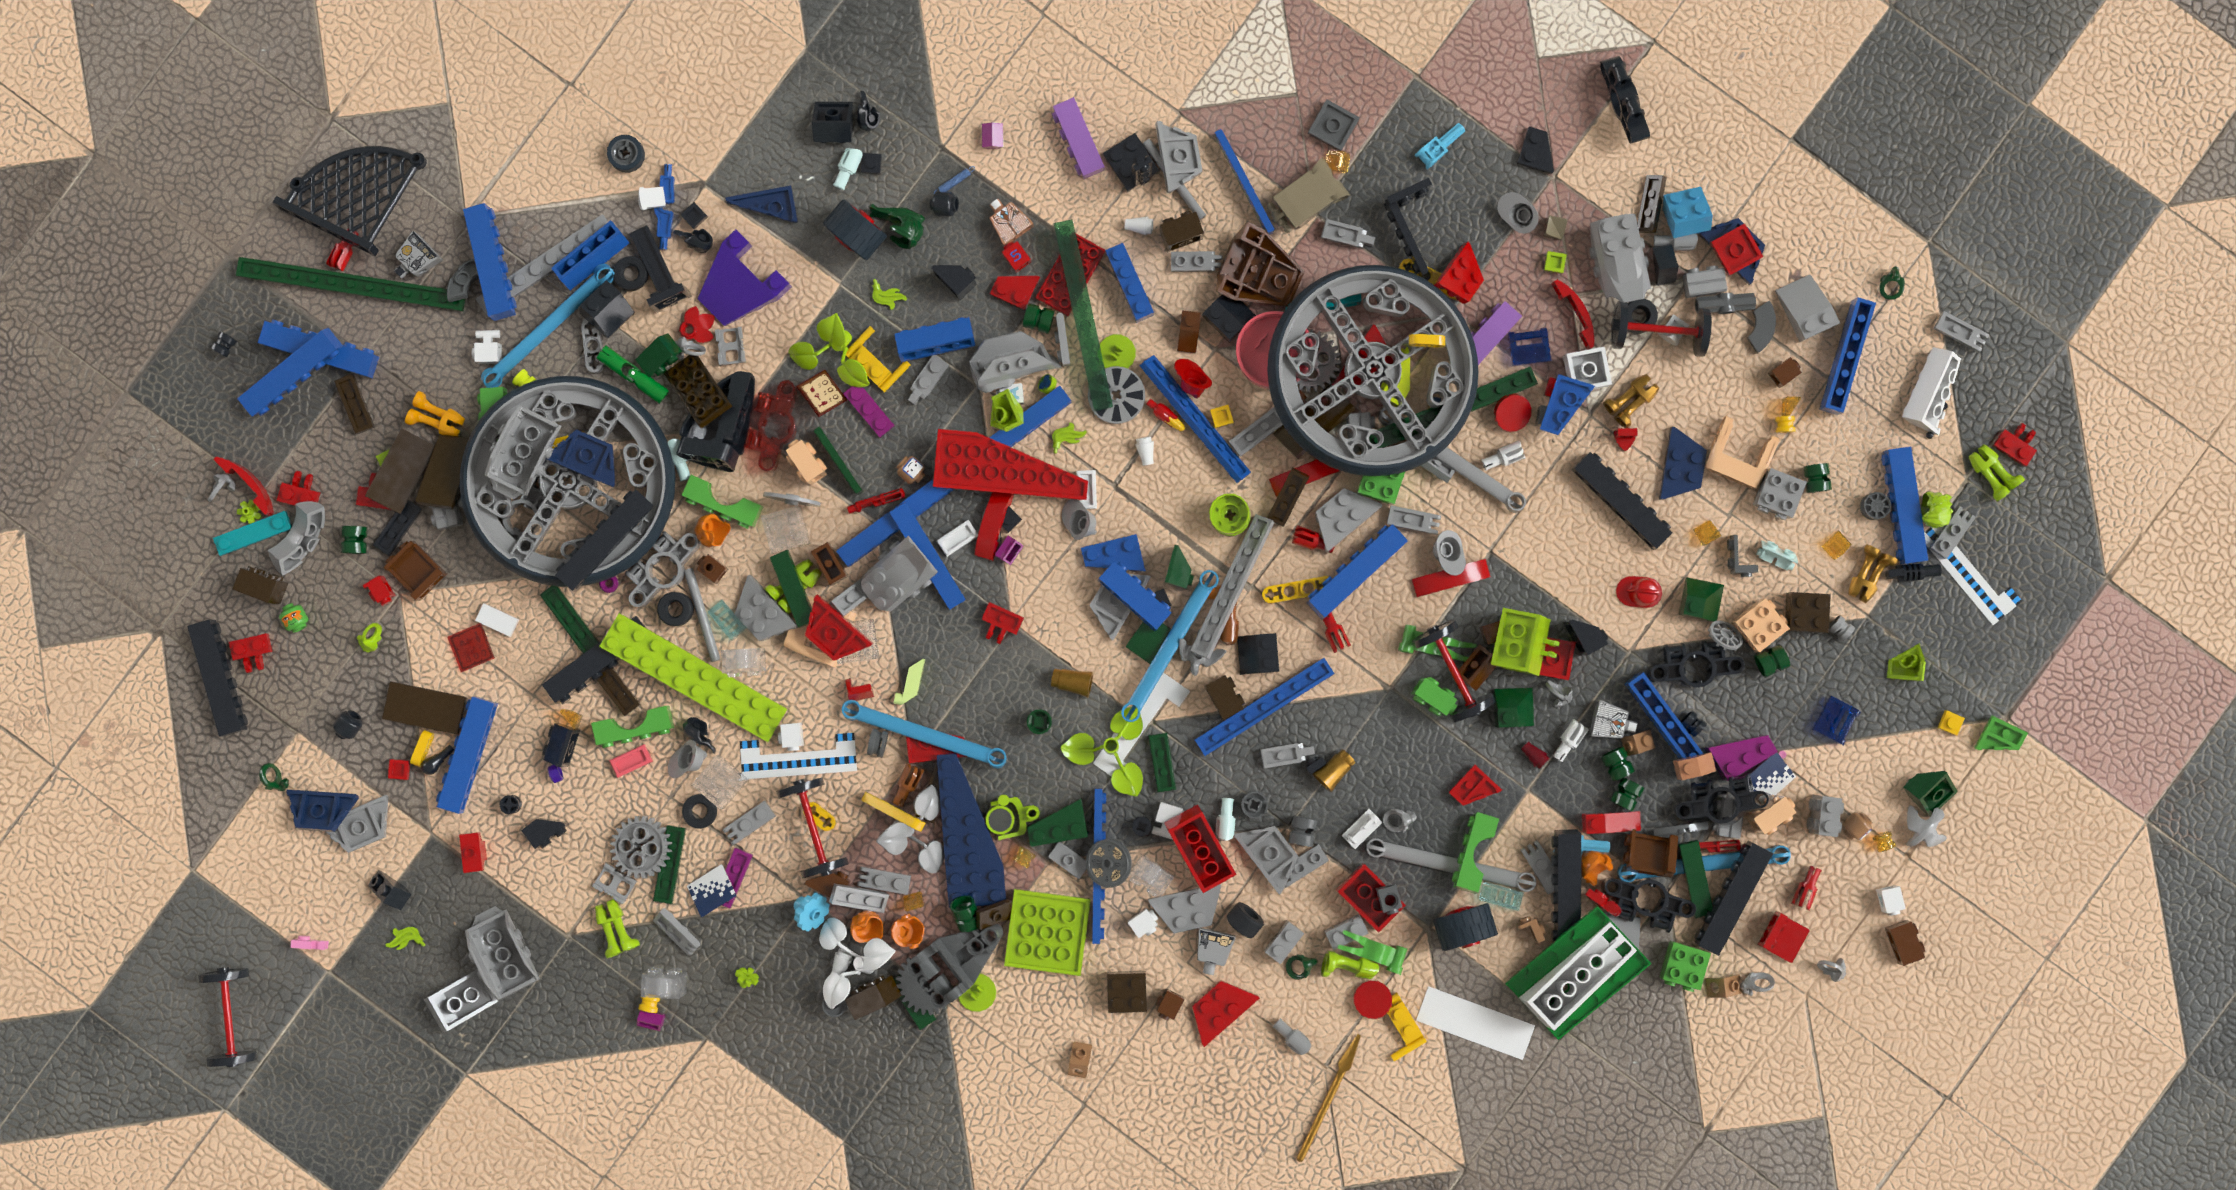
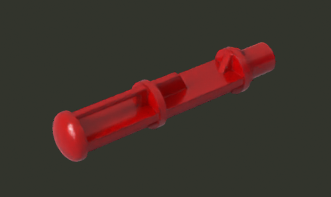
(876, 500)
(1715, 846)

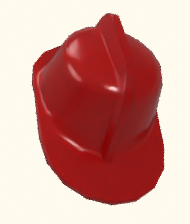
(1192, 377)
(1639, 591)

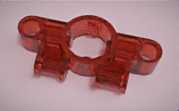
(769, 405)

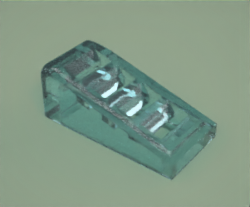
(737, 631)
(1489, 896)

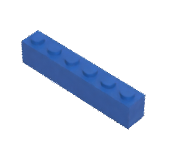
(489, 261)
(292, 338)
(1847, 356)
(290, 372)
(1905, 505)
(1357, 571)
(1662, 716)
(467, 754)

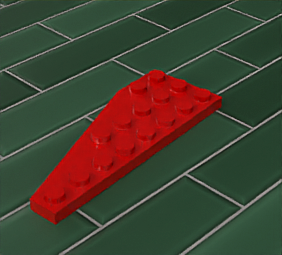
(983, 464)

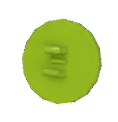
(1117, 351)
(979, 995)

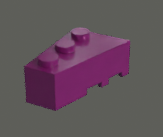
(1740, 755)

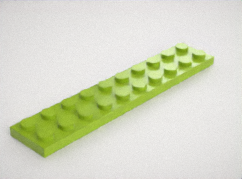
(693, 677)

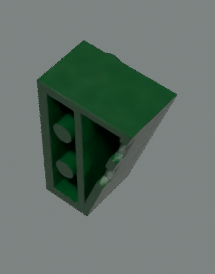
(1060, 826)

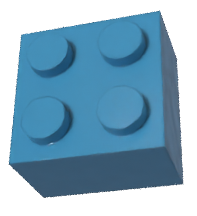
(1687, 212)

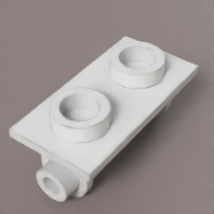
(1361, 829)

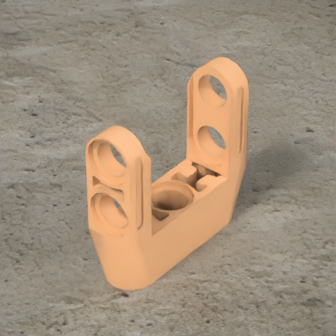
(1733, 468)
(797, 641)

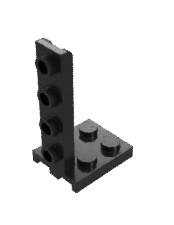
(1131, 162)
(1394, 215)
(667, 291)

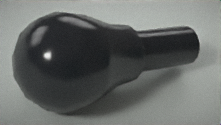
(432, 764)

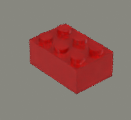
(1361, 894)

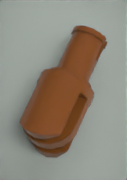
(1231, 629)
(907, 783)

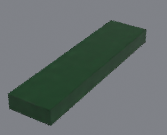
(838, 460)
(792, 587)
(569, 618)
(668, 876)
(1696, 877)

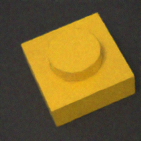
(1221, 416)
(1951, 723)

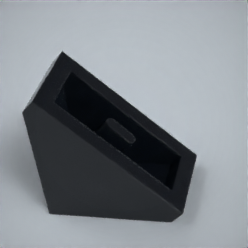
(1665, 264)

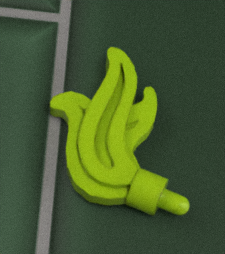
(886, 297)
(1066, 434)
(404, 936)

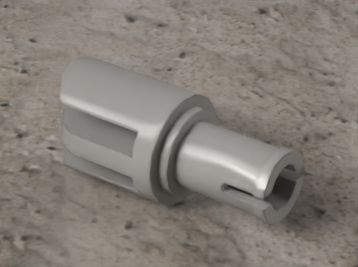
(1682, 243)
(1294, 1038)

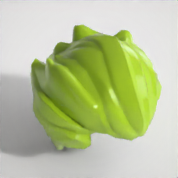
(1936, 509)

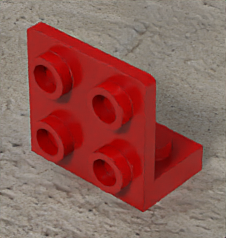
(1783, 937)

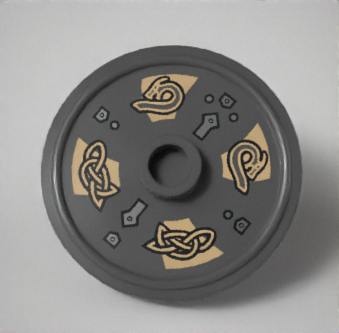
(1108, 863)

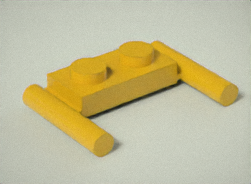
(874, 368)
(1406, 1027)

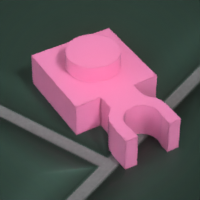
(305, 942)

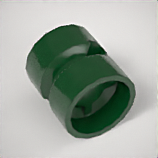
(1038, 318)
(1817, 478)
(354, 540)
(1774, 659)
(1039, 721)
(1618, 763)
(1627, 794)
(964, 912)

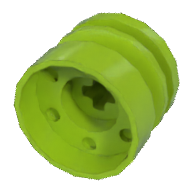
(1220, 509)

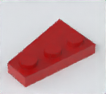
(923, 752)

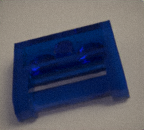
(1531, 352)
(1831, 717)

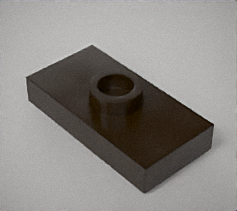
(993, 914)

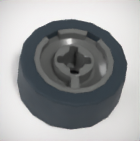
(629, 162)

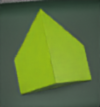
(1006, 411)
(1908, 665)

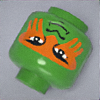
(293, 618)

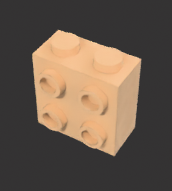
(802, 456)
(1761, 625)
(1767, 820)

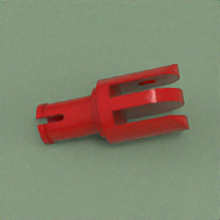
(340, 255)
(1308, 539)
(1333, 629)
(1808, 886)

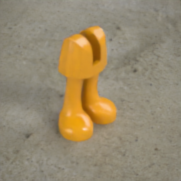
(421, 402)

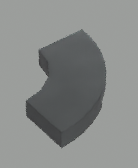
(461, 281)
(1764, 327)
(1681, 829)

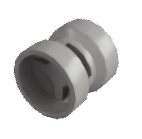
(1841, 628)

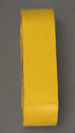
(1427, 340)
(422, 748)
(824, 813)

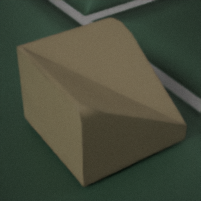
(1555, 227)

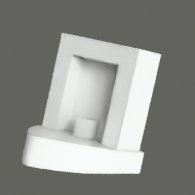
(651, 198)
(1673, 338)

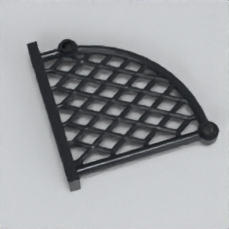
(364, 243)

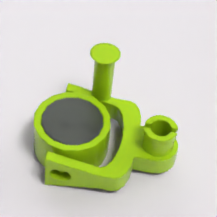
(1001, 819)

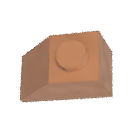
(1694, 766)

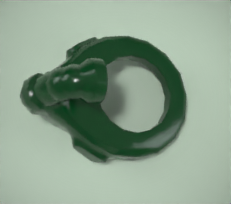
(1893, 275)
(278, 783)
(1308, 964)

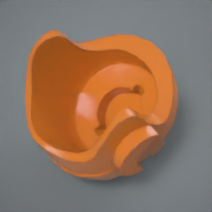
(711, 530)
(1593, 864)
(866, 926)
(907, 931)

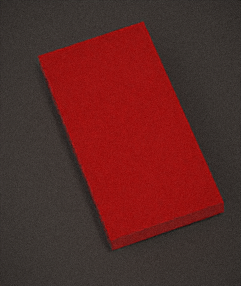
(1054, 289)

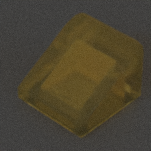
(1338, 160)
(1789, 404)
(1707, 533)
(1836, 545)
(572, 717)
(913, 901)

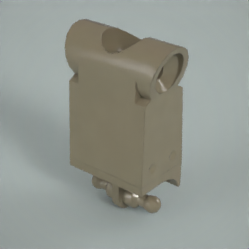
(1307, 197)

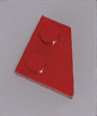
(1015, 289)
(1473, 786)

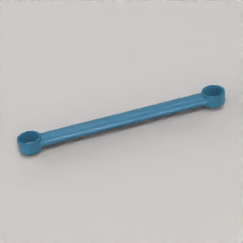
(547, 326)
(1170, 645)
(924, 734)
(1710, 862)

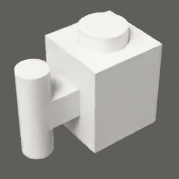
(488, 351)
(1165, 813)

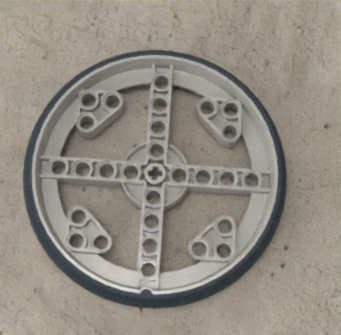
(567, 391)
(1339, 451)

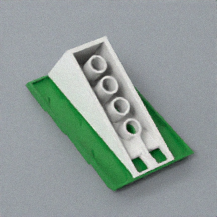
(1590, 961)

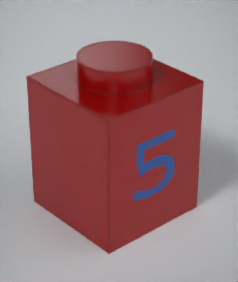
(1016, 256)

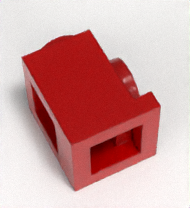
(380, 590)

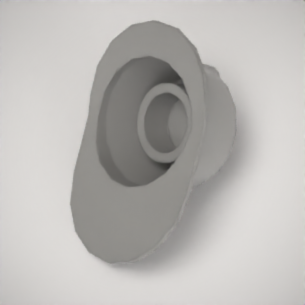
(1518, 212)
(1078, 520)
(1449, 552)
(686, 759)

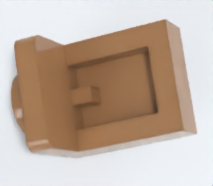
(1638, 742)
(1536, 929)

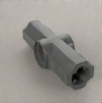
(1726, 303)

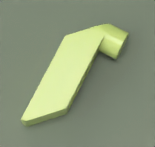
(912, 683)

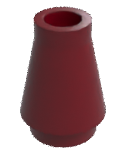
(1535, 755)

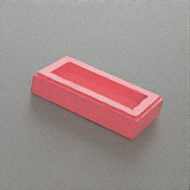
(631, 760)

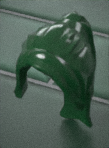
(904, 222)

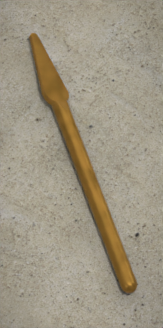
(1344, 1066)

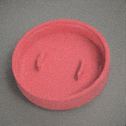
(1254, 347)

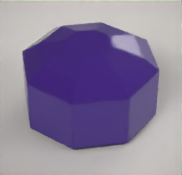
(555, 773)

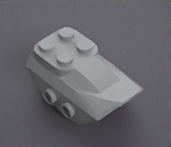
(1619, 258)
(1008, 358)
(521, 452)
(897, 575)
(499, 953)

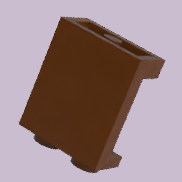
(415, 570)
(1650, 854)

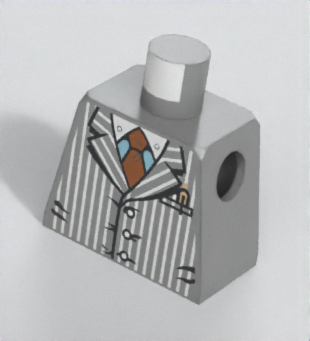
(1610, 721)

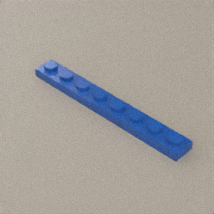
(1195, 419)
(1264, 706)
(1098, 893)

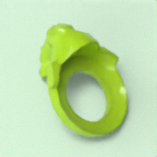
(370, 644)

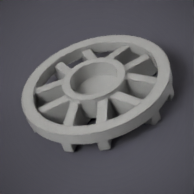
(1721, 633)

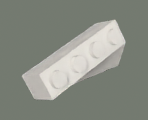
(1932, 390)

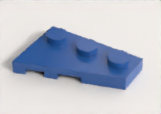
(1564, 402)

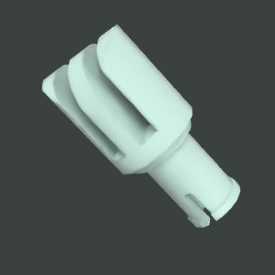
(847, 167)
(679, 463)
(1225, 822)

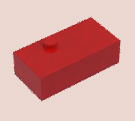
(1200, 848)

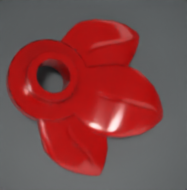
(700, 324)

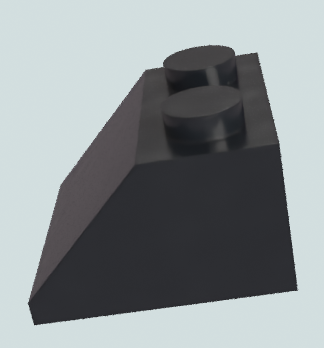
(832, 122)
(955, 278)
(606, 309)
(1228, 316)
(1587, 637)
(1258, 653)
(561, 745)

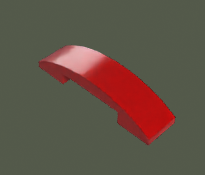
(1563, 291)
(1315, 470)
(263, 500)
(991, 524)
(1441, 580)

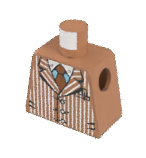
(1009, 221)

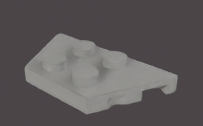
(1178, 156)
(1343, 515)
(1111, 610)
(761, 612)
(362, 825)
(1271, 854)
(1187, 908)

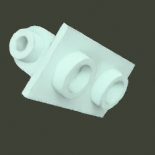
(1784, 557)

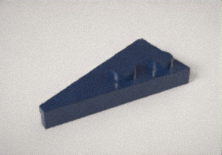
(772, 202)

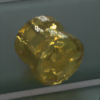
(1884, 841)
(1024, 857)

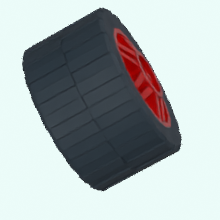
(854, 229)
(1465, 927)

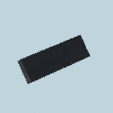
(397, 528)

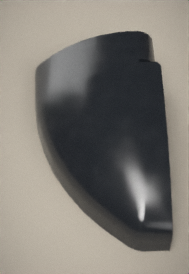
(723, 438)

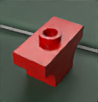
(472, 852)

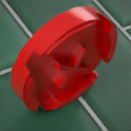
(1512, 412)
(1373, 1000)

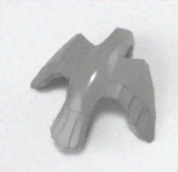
(1196, 660)
(1924, 829)

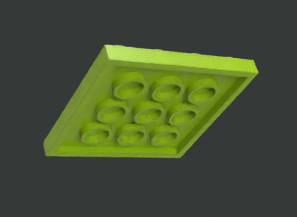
(1047, 932)

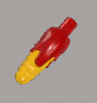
(1164, 414)

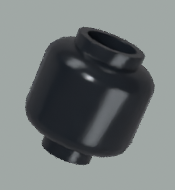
(944, 204)
(347, 724)

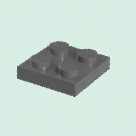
(1333, 125)

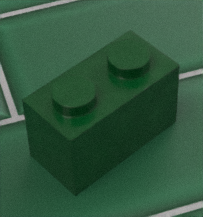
(659, 355)

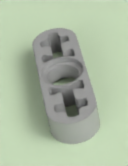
(589, 360)

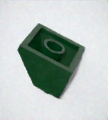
(1179, 570)
(1701, 599)
(1514, 707)
(1930, 790)

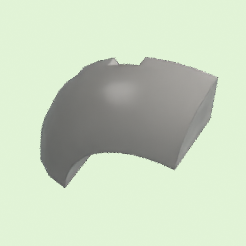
(300, 539)

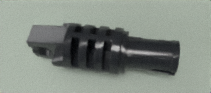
(1913, 572)

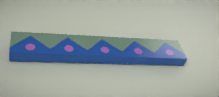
(1244, 182)

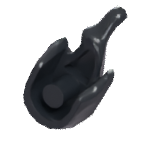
(867, 119)
(701, 242)
(695, 730)

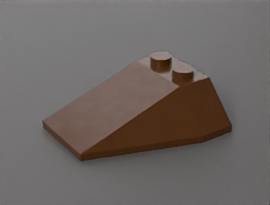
(1258, 269)

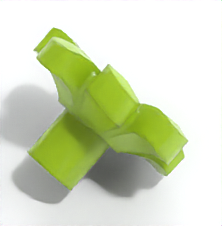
(249, 512)
(746, 977)

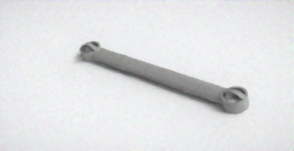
(1471, 473)
(1448, 864)

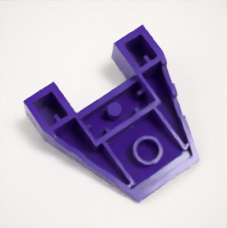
(733, 289)

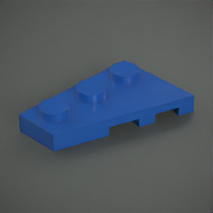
(1122, 550)

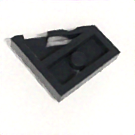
(1536, 151)

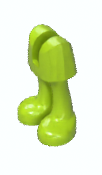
(1992, 461)
(809, 581)
(602, 919)
(1361, 968)

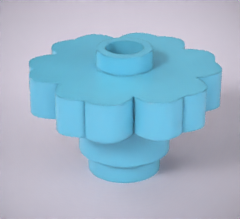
(810, 911)

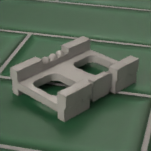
(724, 347)
(611, 889)

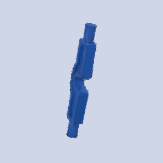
(665, 217)

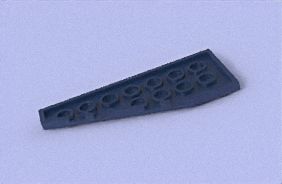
(969, 850)

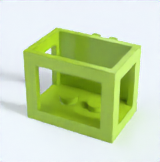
(1522, 642)

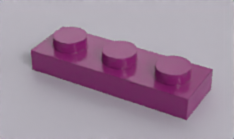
(869, 410)
(736, 871)

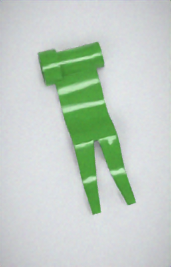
(1408, 647)
(1377, 952)

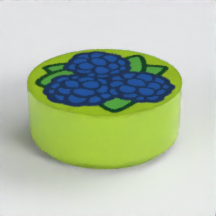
(1047, 383)

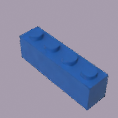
(589, 254)
(1129, 282)
(934, 339)
(1134, 596)

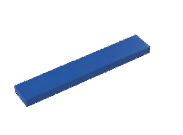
(942, 580)

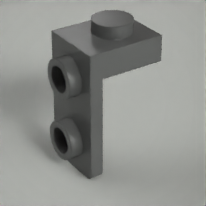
(1733, 561)

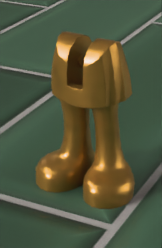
(1643, 396)
(1870, 588)

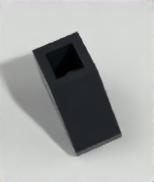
(542, 830)
(389, 890)

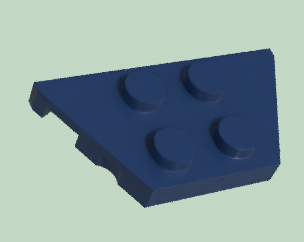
(1721, 229)
(586, 456)
(1682, 465)
(320, 809)

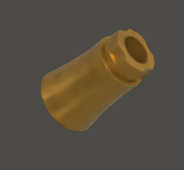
(1073, 681)
(1334, 770)

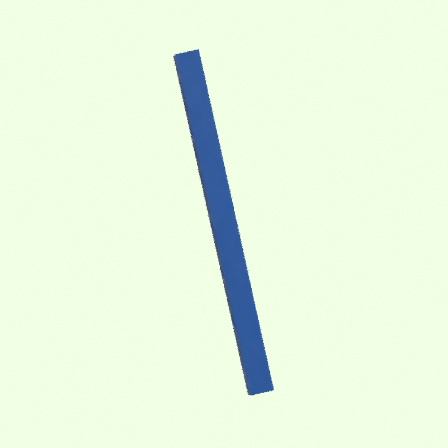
(930, 495)

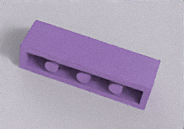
(1078, 138)
(1494, 329)

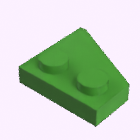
(2000, 736)

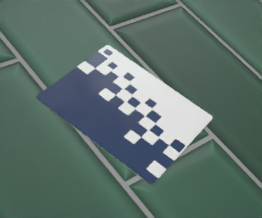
(1771, 776)
(711, 890)

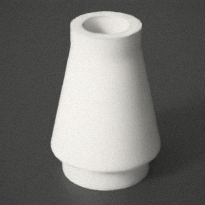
(1140, 225)
(1145, 449)
(841, 961)

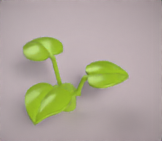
(832, 331)
(1081, 751)

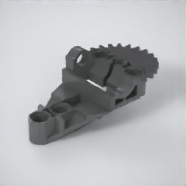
(962, 959)

